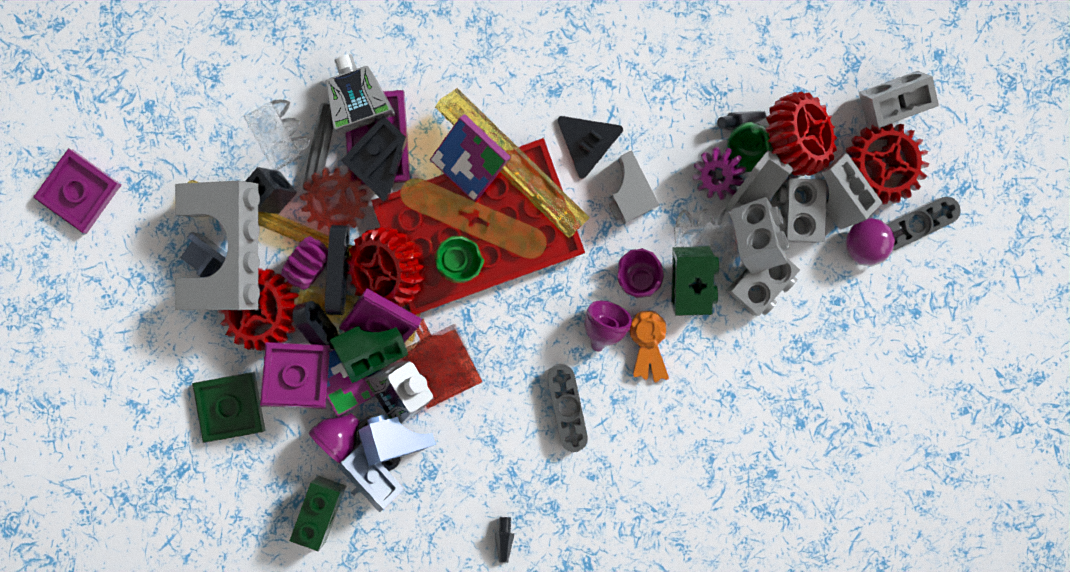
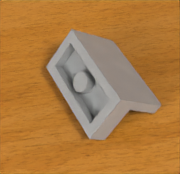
(762, 181)

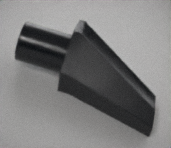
(735, 119)
(504, 539)

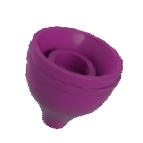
(606, 324)
(336, 436)

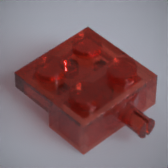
(443, 362)

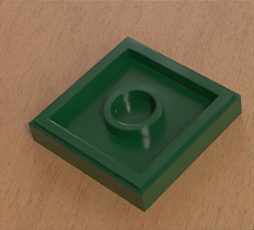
(228, 407)

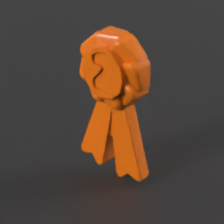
(647, 332)

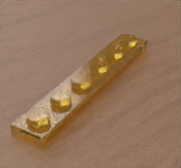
(520, 168)

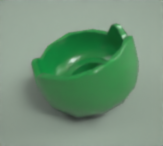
(750, 143)
(458, 259)

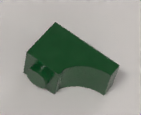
(368, 352)

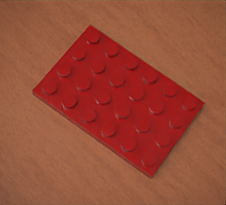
(499, 263)

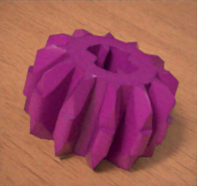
(729, 172)
(305, 263)

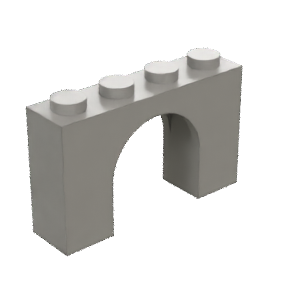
(237, 280)

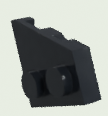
(377, 157)

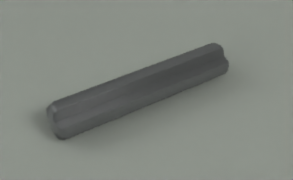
(320, 143)

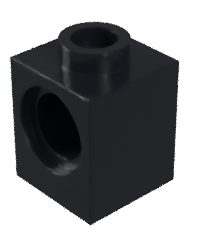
(273, 190)

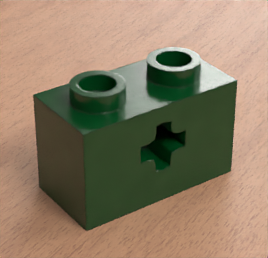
(686, 266)
(317, 513)

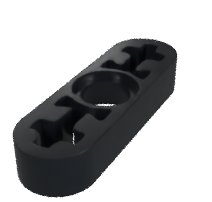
(336, 267)

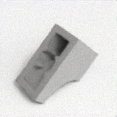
(849, 193)
(634, 194)

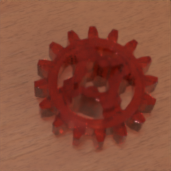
(320, 193)

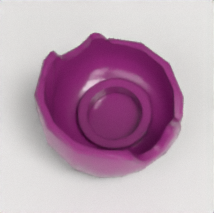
(870, 242)
(640, 273)

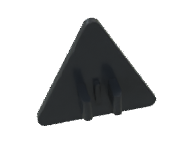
(587, 141)

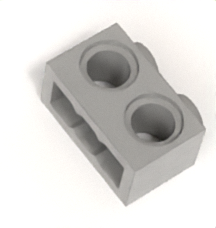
(899, 99)
(811, 211)
(759, 235)
(769, 288)

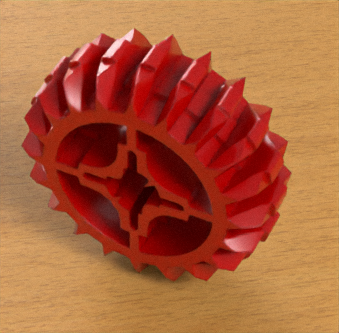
(801, 133)
(897, 141)
(388, 266)
(245, 322)

